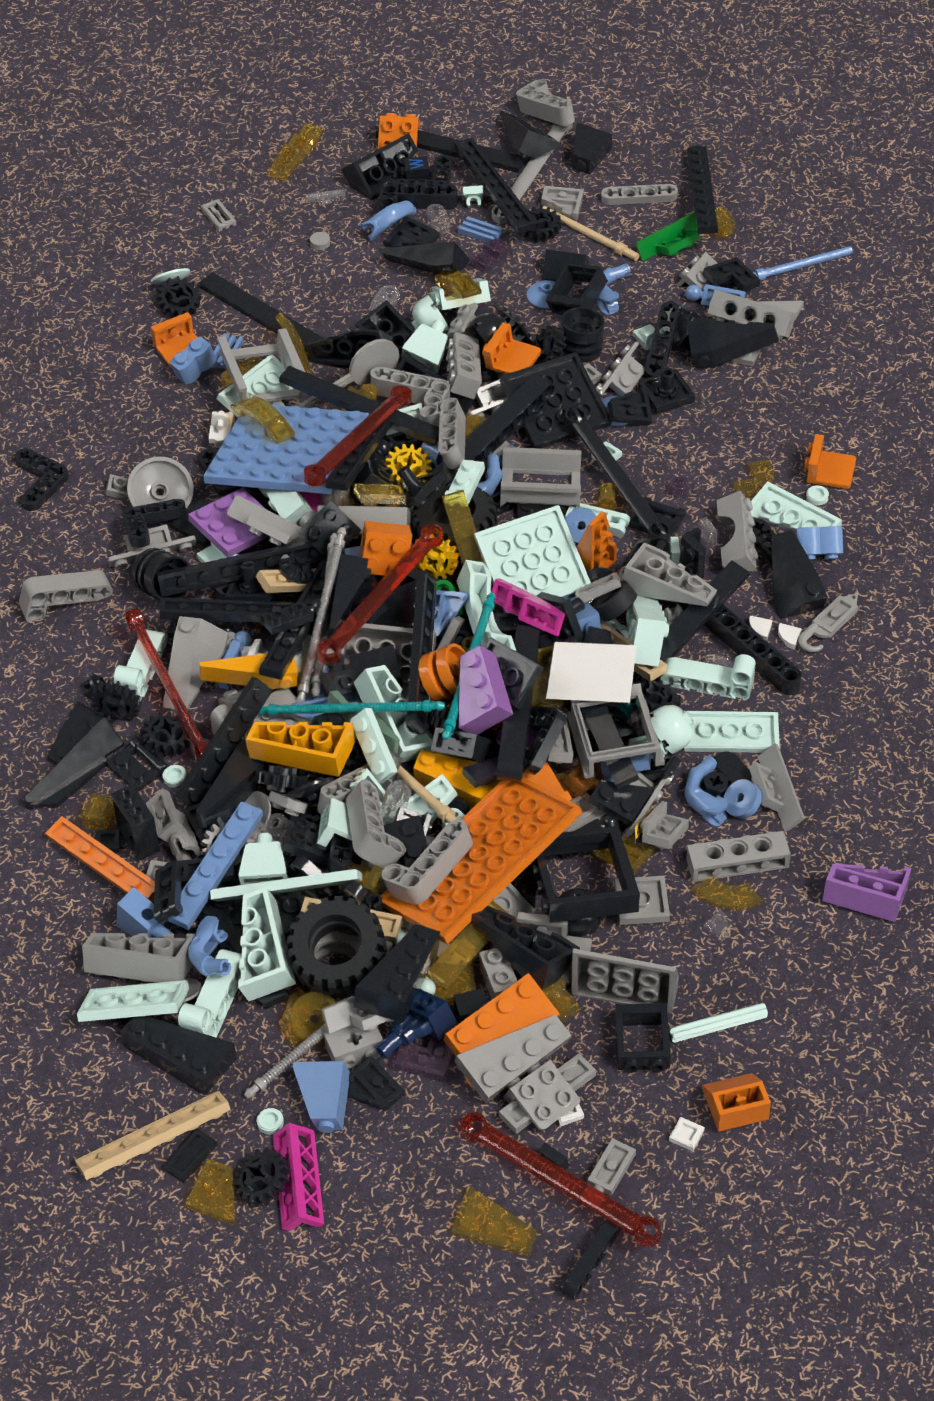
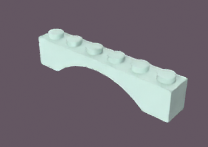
(476, 582)

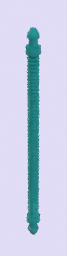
(487, 608)
(426, 706)

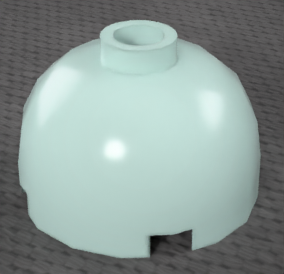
(426, 313)
(673, 726)

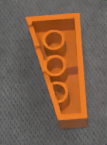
(506, 1013)

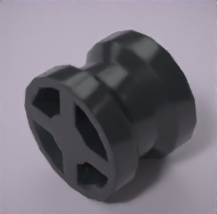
(717, 779)

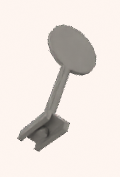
(373, 354)

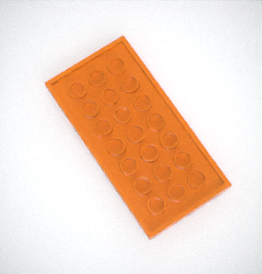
(508, 834)

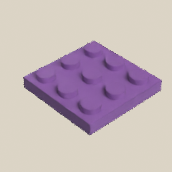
(222, 530)

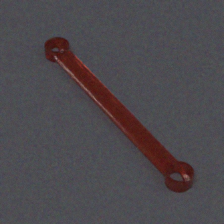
(398, 397)
(379, 594)
(136, 623)
(562, 1180)

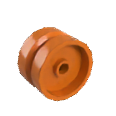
(441, 672)

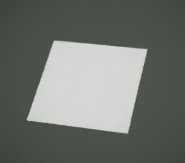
(591, 672)

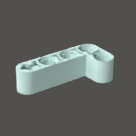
(139, 667)
(712, 678)
(213, 1000)

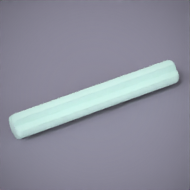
(718, 1022)

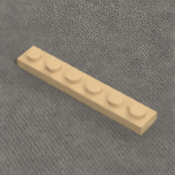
(152, 1135)

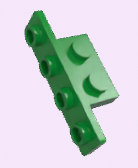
(670, 238)

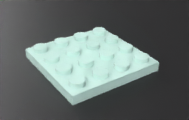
(534, 554)

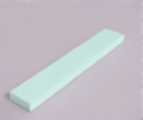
(288, 885)

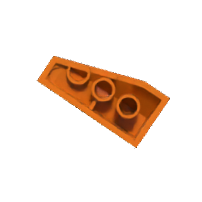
(596, 546)

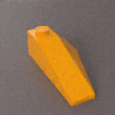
(241, 669)

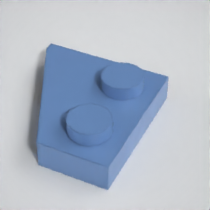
(446, 608)

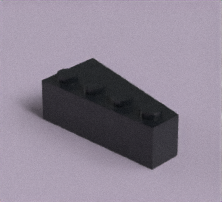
(399, 976)

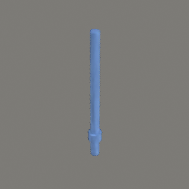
(762, 273)

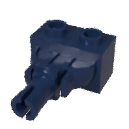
(426, 1017)

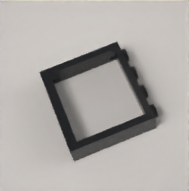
(593, 904)

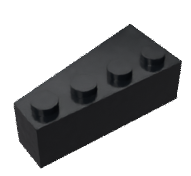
(181, 1052)

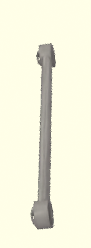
(530, 171)

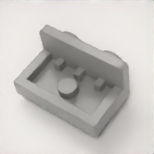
(695, 275)
(661, 828)

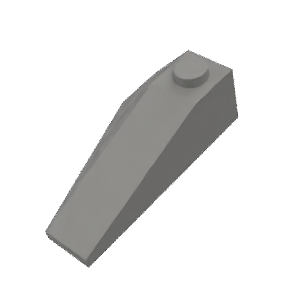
(658, 577)

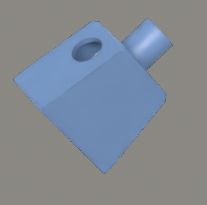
(136, 916)

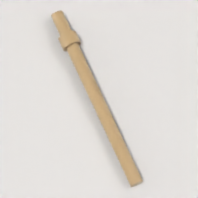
(619, 248)
(444, 812)

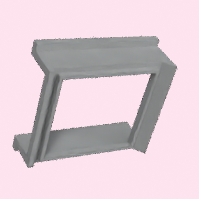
(286, 352)
(541, 462)
(583, 747)

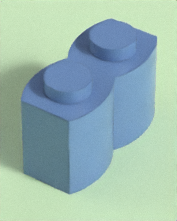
(193, 360)
(821, 541)

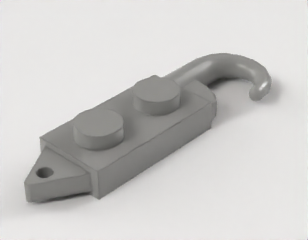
(829, 621)

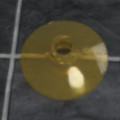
(305, 1007)

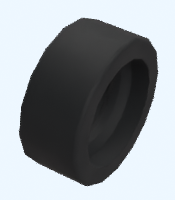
(615, 602)

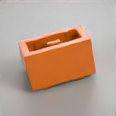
(737, 1101)

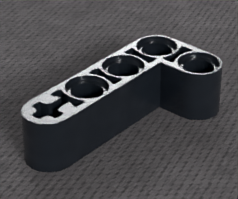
(419, 194)

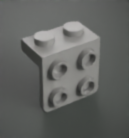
(543, 1094)

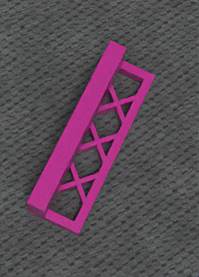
(296, 1196)

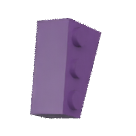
(482, 691)
(867, 890)

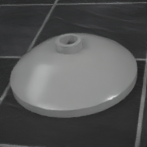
(159, 474)

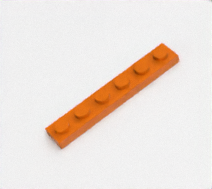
(100, 858)

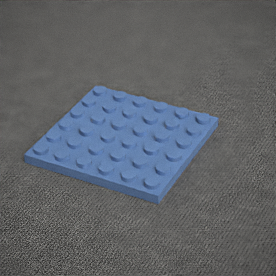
(256, 461)

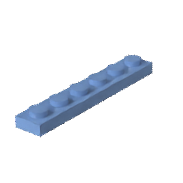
(216, 863)

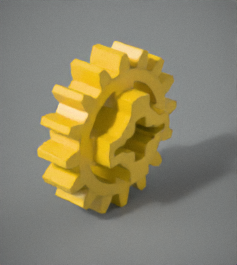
(401, 457)
(435, 560)

